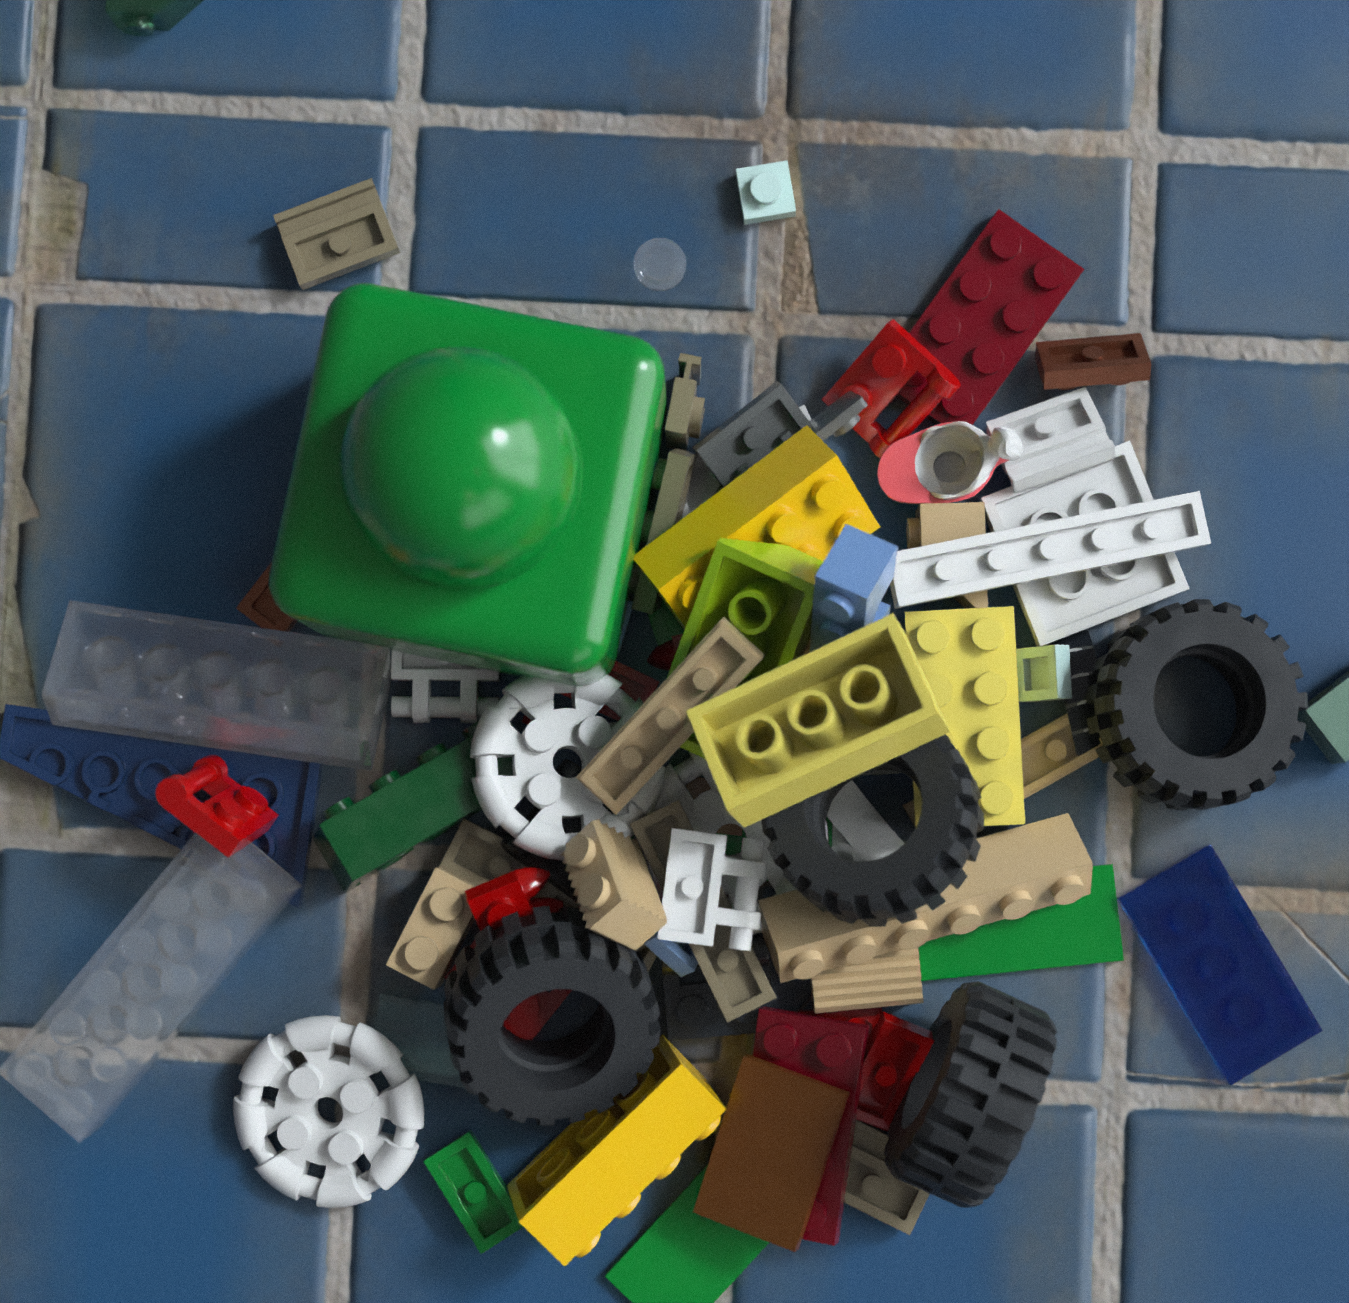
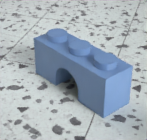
(851, 586)

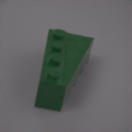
(401, 812)

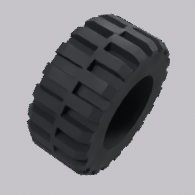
(1262, 693)
(904, 878)
(561, 1074)
(972, 1095)

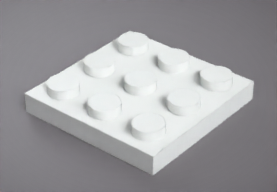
(1085, 598)

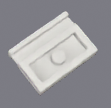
(1055, 438)

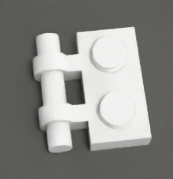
(422, 705)
(694, 885)

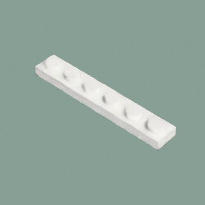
(1049, 549)

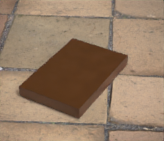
(771, 1152)

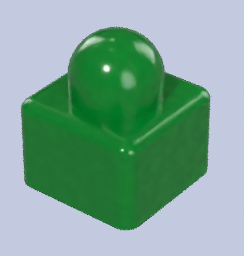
(470, 484)

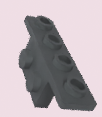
(766, 425)

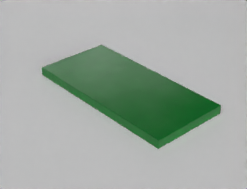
(1042, 939)
(684, 1256)

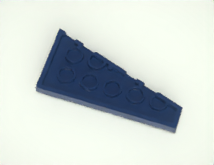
(123, 775)

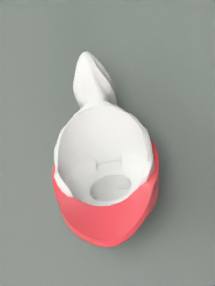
(945, 462)

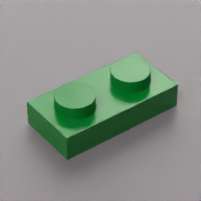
(474, 1191)

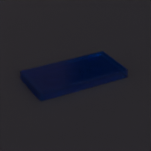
(1219, 964)

